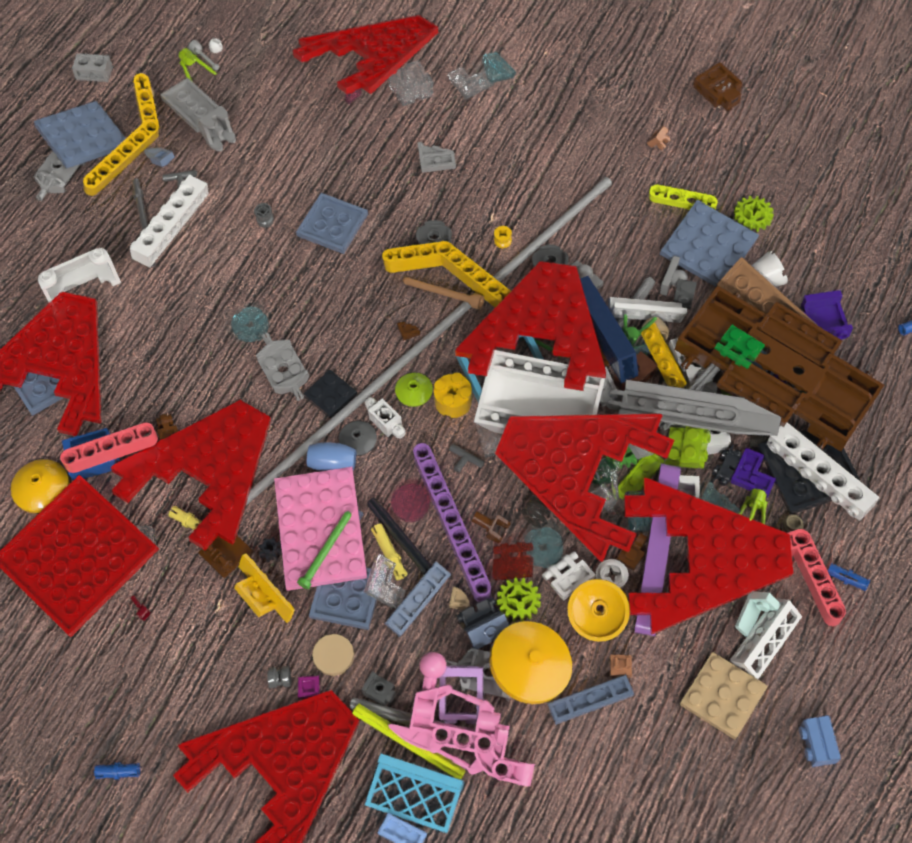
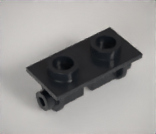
(723, 472)
(468, 617)

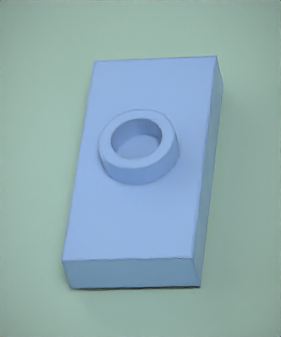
(400, 831)

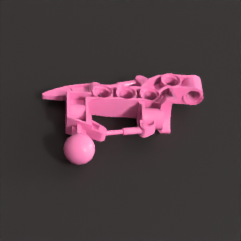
(423, 728)

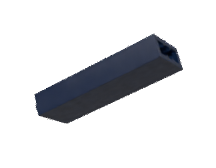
(609, 334)

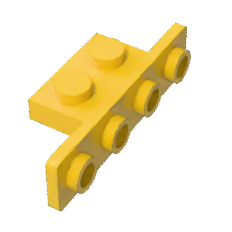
(663, 357)
(260, 592)

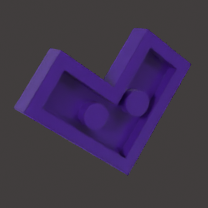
(747, 473)

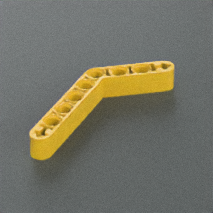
(129, 143)
(452, 259)

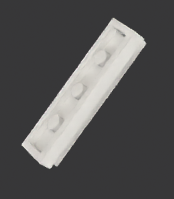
(646, 309)
(764, 633)

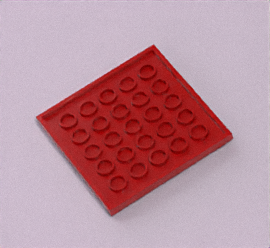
(75, 555)

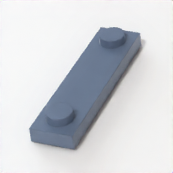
(417, 599)
(590, 699)

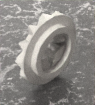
(617, 568)

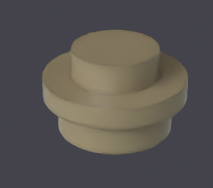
(792, 523)

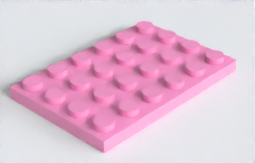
(307, 515)

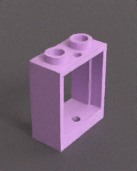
(462, 671)

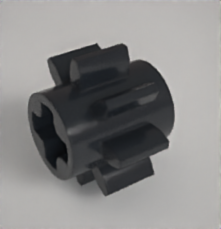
(265, 552)

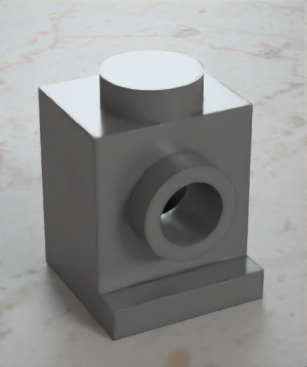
(685, 293)
(380, 697)

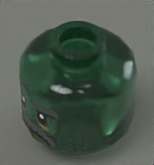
(602, 475)

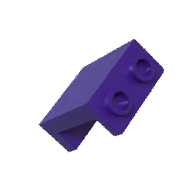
(827, 312)

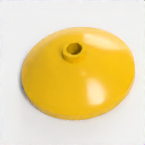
(33, 495)
(586, 617)

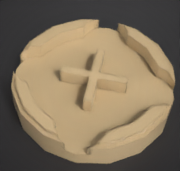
(333, 654)

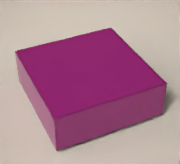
(308, 686)

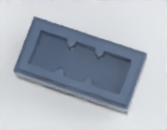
(487, 630)

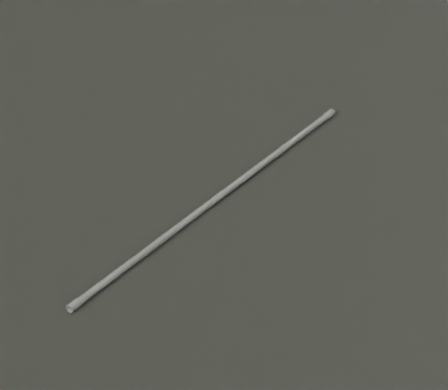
(598, 189)

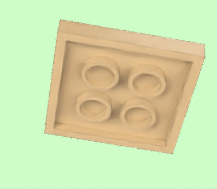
(723, 695)

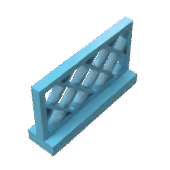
(426, 777)

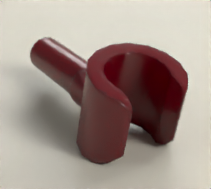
(142, 613)

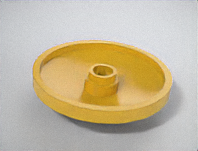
(530, 662)

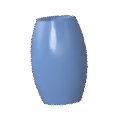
(330, 456)

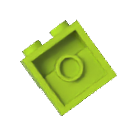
(689, 447)

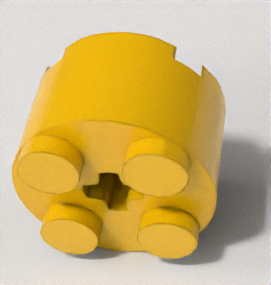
(453, 395)

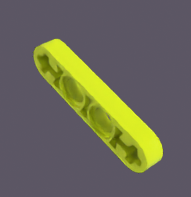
(683, 196)

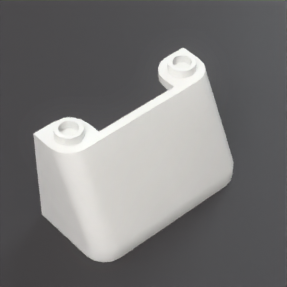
(78, 271)

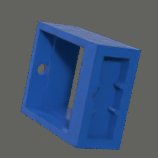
(95, 470)

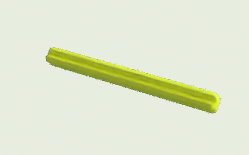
(383, 726)

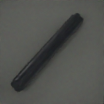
(398, 534)

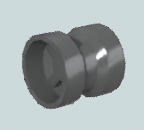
(264, 215)
(279, 677)

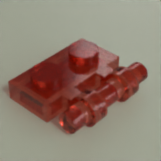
(512, 567)

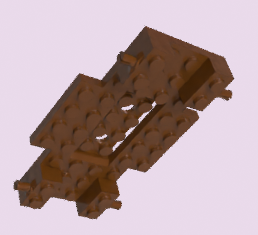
(834, 389)

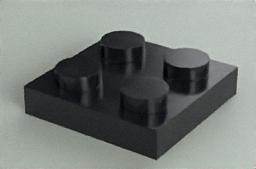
(330, 394)

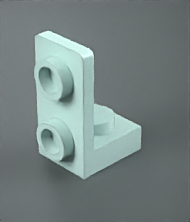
(750, 612)

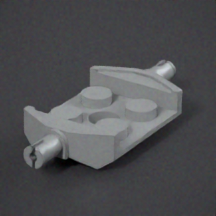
(53, 179)
(281, 354)
(478, 658)

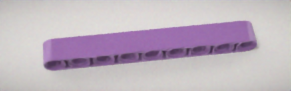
(451, 529)
(657, 550)

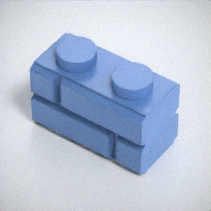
(820, 741)

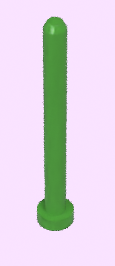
(305, 581)

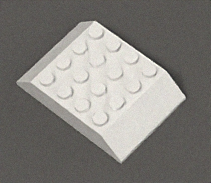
(531, 388)

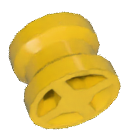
(502, 241)

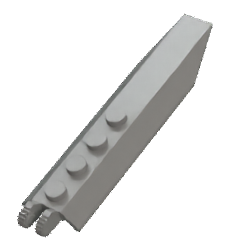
(695, 409)

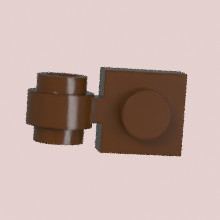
(165, 423)

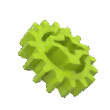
(762, 213)
(510, 601)

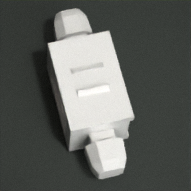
(390, 427)

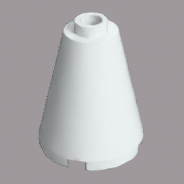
(771, 269)

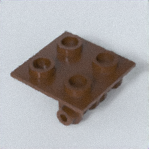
(225, 556)

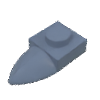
(159, 156)

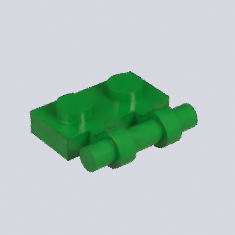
(741, 343)

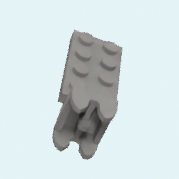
(200, 113)

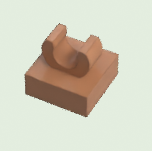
(658, 138)
(620, 665)

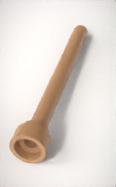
(476, 300)

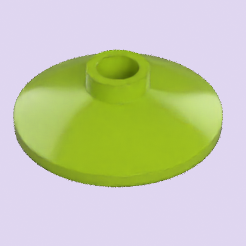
(414, 396)

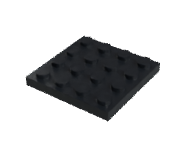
(793, 488)

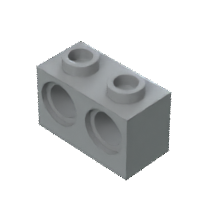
(92, 67)

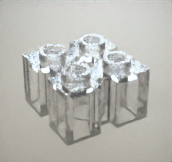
(411, 83)

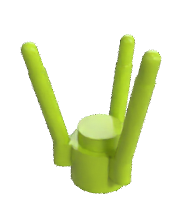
(189, 59)
(756, 501)

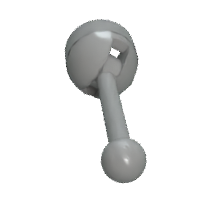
(196, 48)

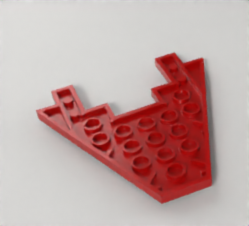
(382, 44)
(544, 306)
(63, 346)
(215, 451)
(561, 456)
(724, 550)
(290, 748)

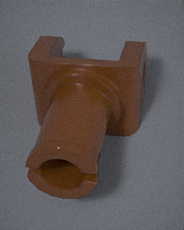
(488, 524)

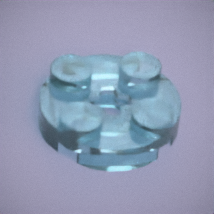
(253, 333)
(554, 546)

